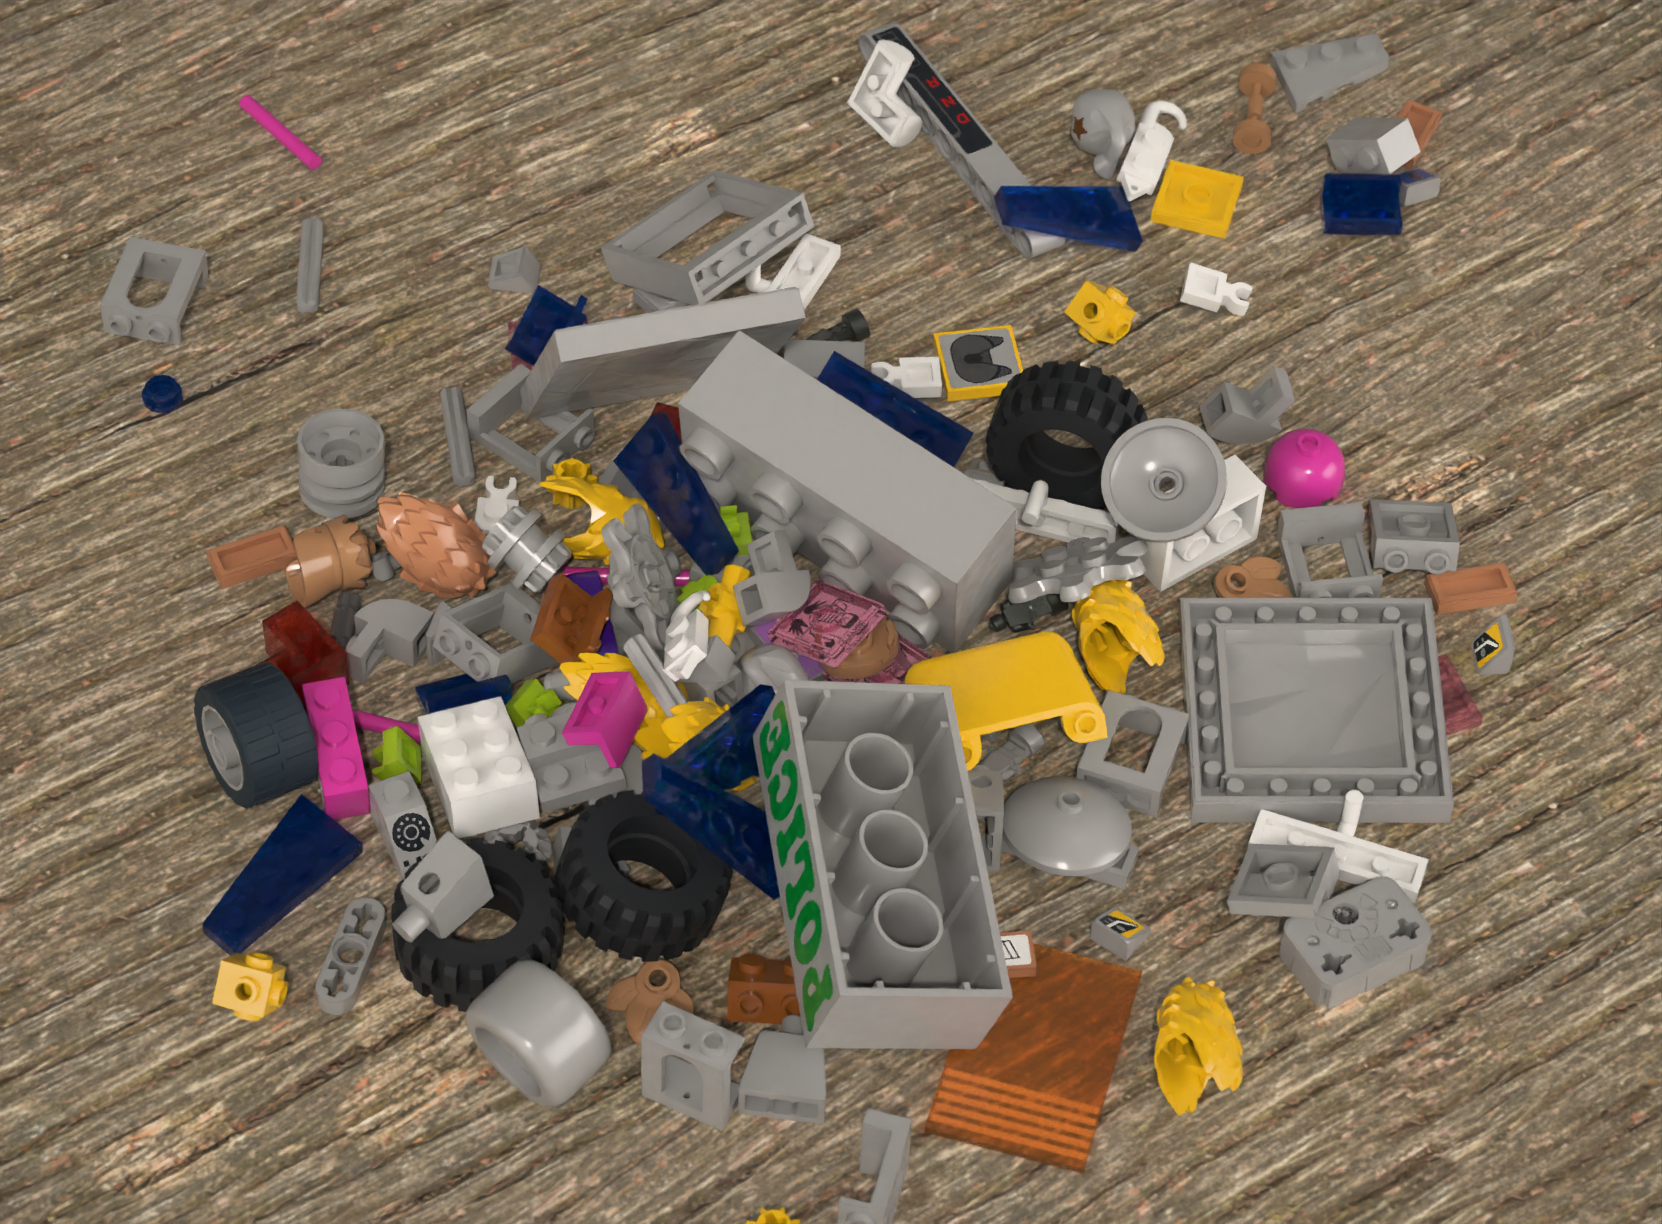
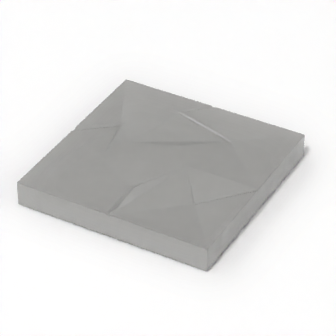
(651, 351)
(1312, 703)

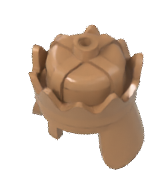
(329, 560)

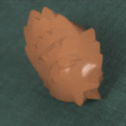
(434, 545)

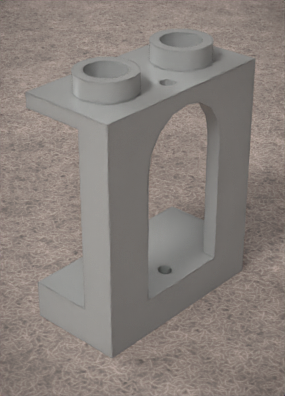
(158, 261)
(502, 403)
(1327, 526)
(1131, 787)
(704, 1082)
(884, 1155)

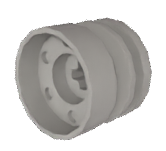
(341, 463)

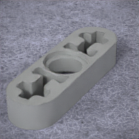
(353, 973)

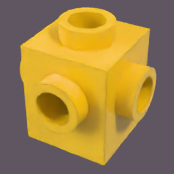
(1101, 313)
(250, 985)

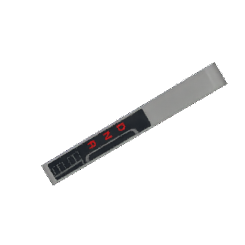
(959, 136)

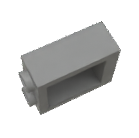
(502, 607)

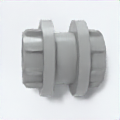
(526, 549)

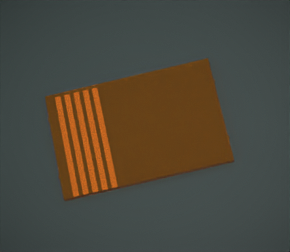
(1042, 1065)

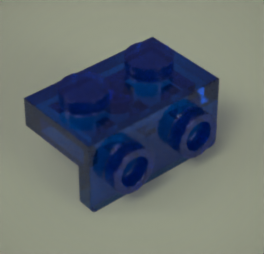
(1361, 204)
(539, 320)
(460, 691)

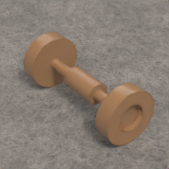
(1252, 134)

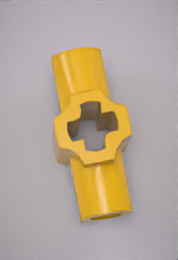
(723, 607)

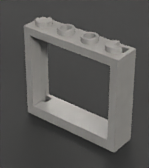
(776, 221)

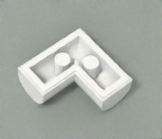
(876, 95)

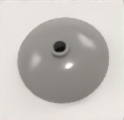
(1160, 453)
(1066, 826)

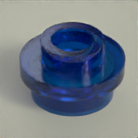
(162, 394)

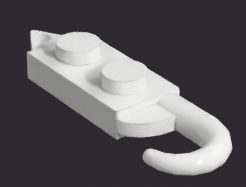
(1148, 150)
(686, 637)

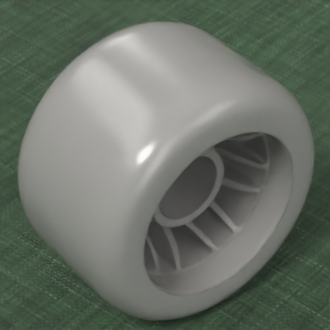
(538, 1033)

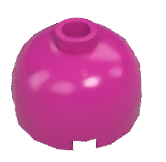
(1304, 468)

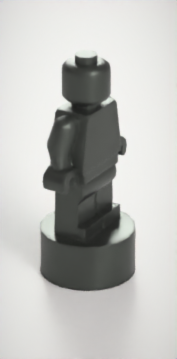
(852, 326)
(1022, 615)

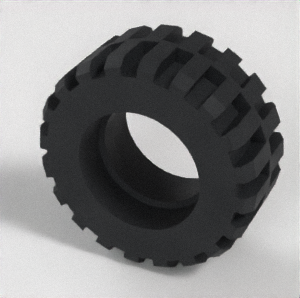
(1064, 400)
(624, 914)
(462, 970)

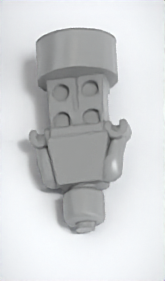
(1022, 743)

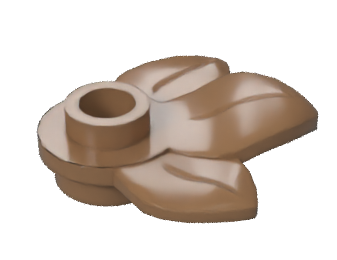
(1255, 576)
(641, 999)

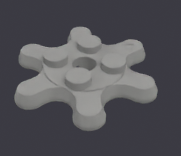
(1077, 568)
(643, 573)

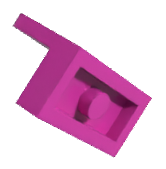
(607, 715)

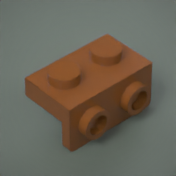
(570, 620)
(761, 990)

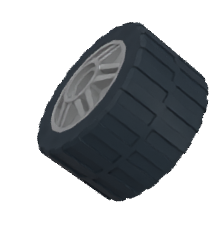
(256, 735)

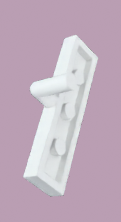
(804, 269)
(1055, 517)
(1356, 858)

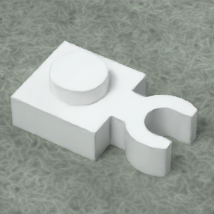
(1209, 290)
(914, 375)
(496, 505)

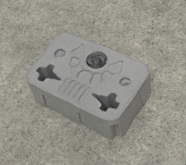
(1355, 942)

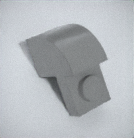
(1245, 415)
(776, 585)
(388, 629)

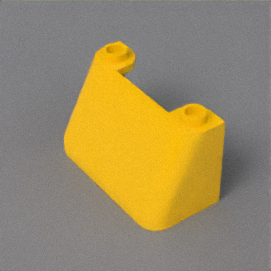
(1014, 686)

